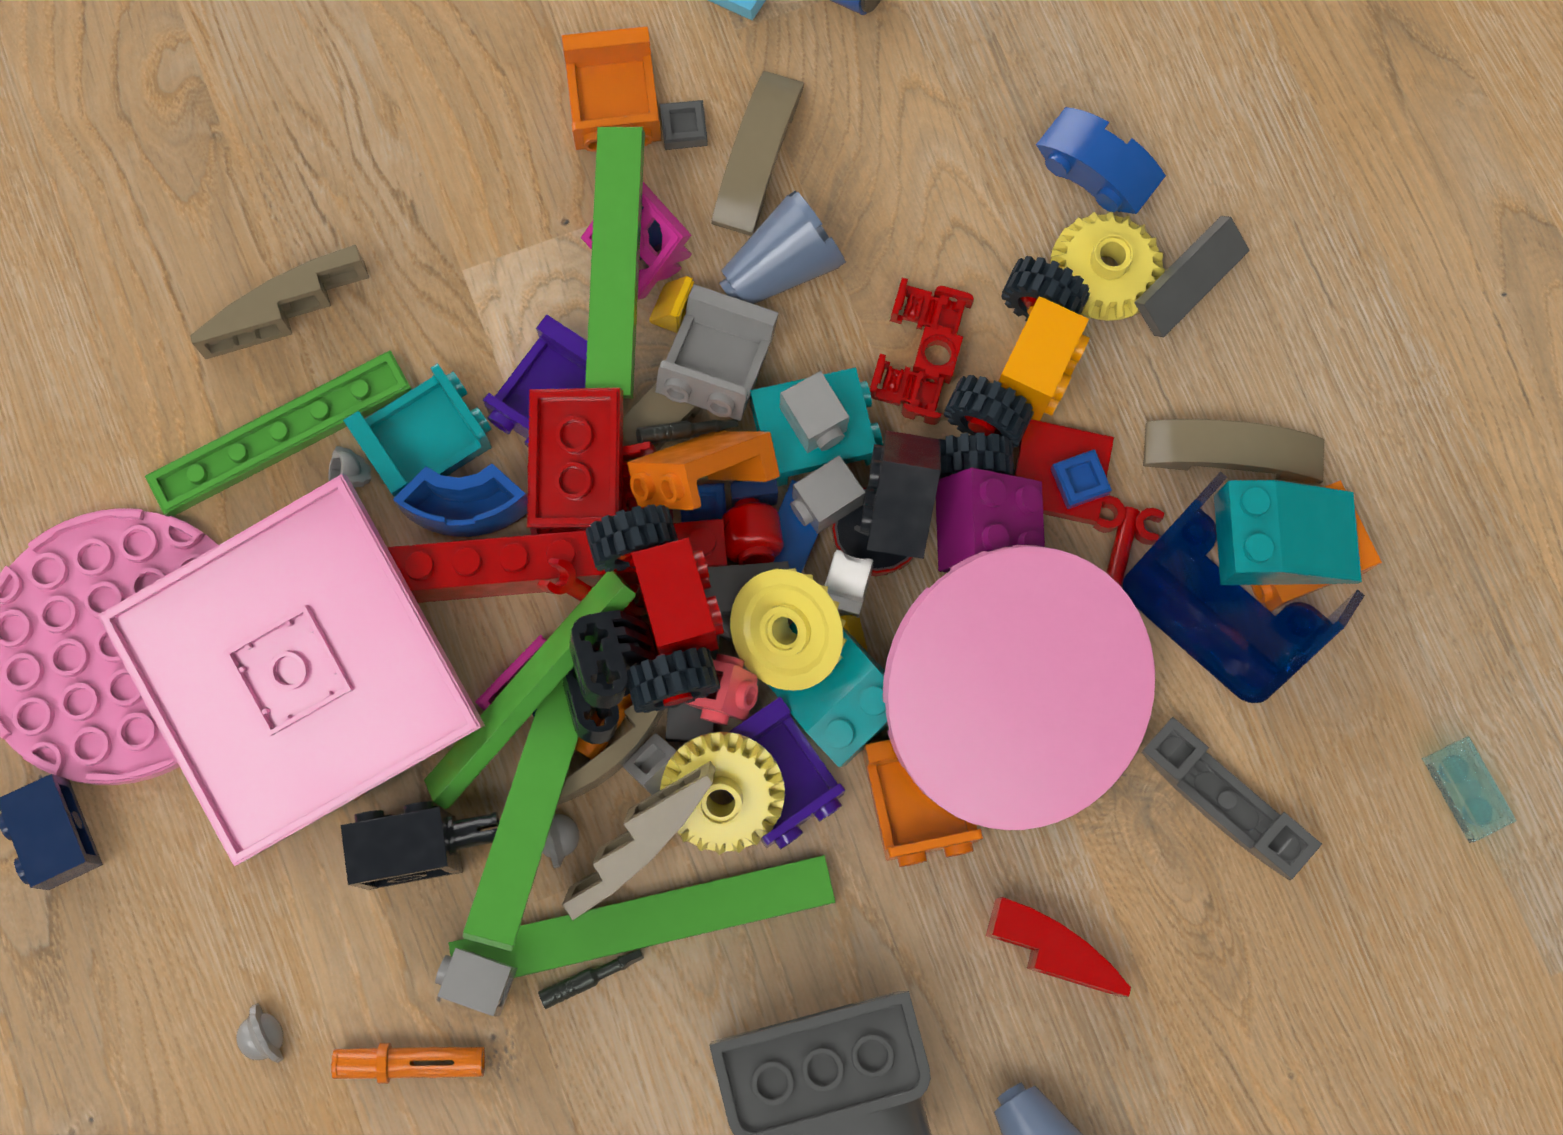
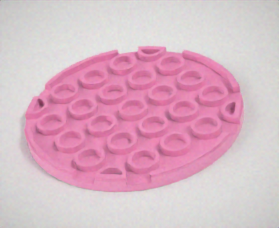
(61, 678)
(1019, 687)

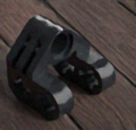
(601, 675)

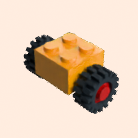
(1040, 360)

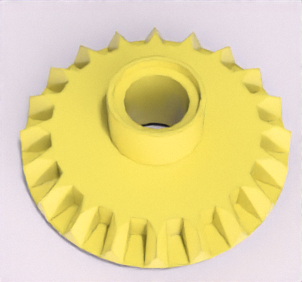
(1110, 287)
(769, 645)
(746, 773)

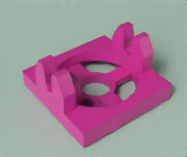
(673, 241)

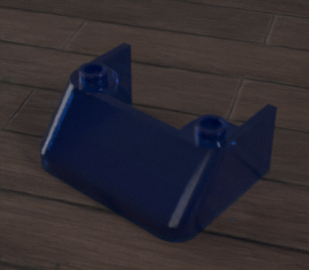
(1224, 623)

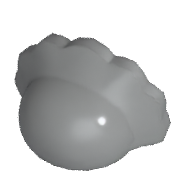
(348, 463)
(561, 839)
(260, 1036)

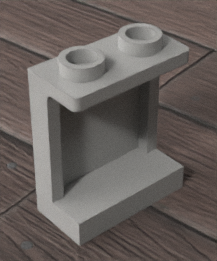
(717, 353)

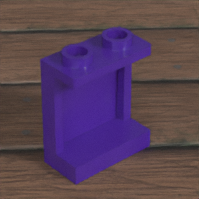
(552, 363)
(807, 781)

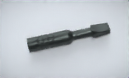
(680, 430)
(585, 980)

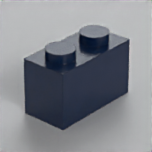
(48, 833)

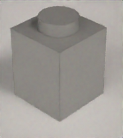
(814, 413)
(826, 495)
(475, 981)

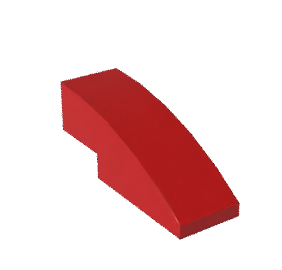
(1054, 948)

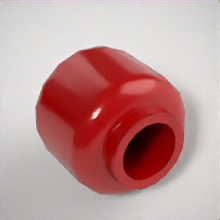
(752, 532)

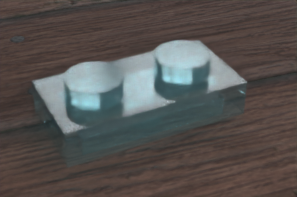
(1469, 789)

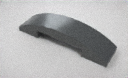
(1228, 802)

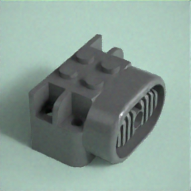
(828, 1073)

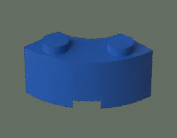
(1100, 162)
(464, 504)

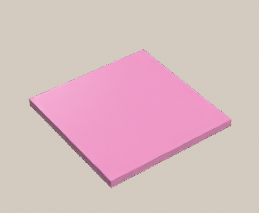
(290, 669)

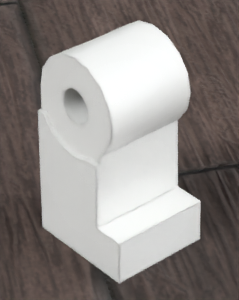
(848, 582)

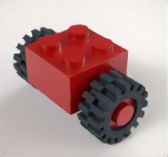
(675, 600)

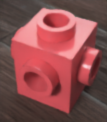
(736, 693)

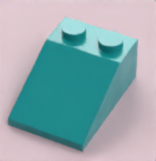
(1286, 534)
(843, 708)

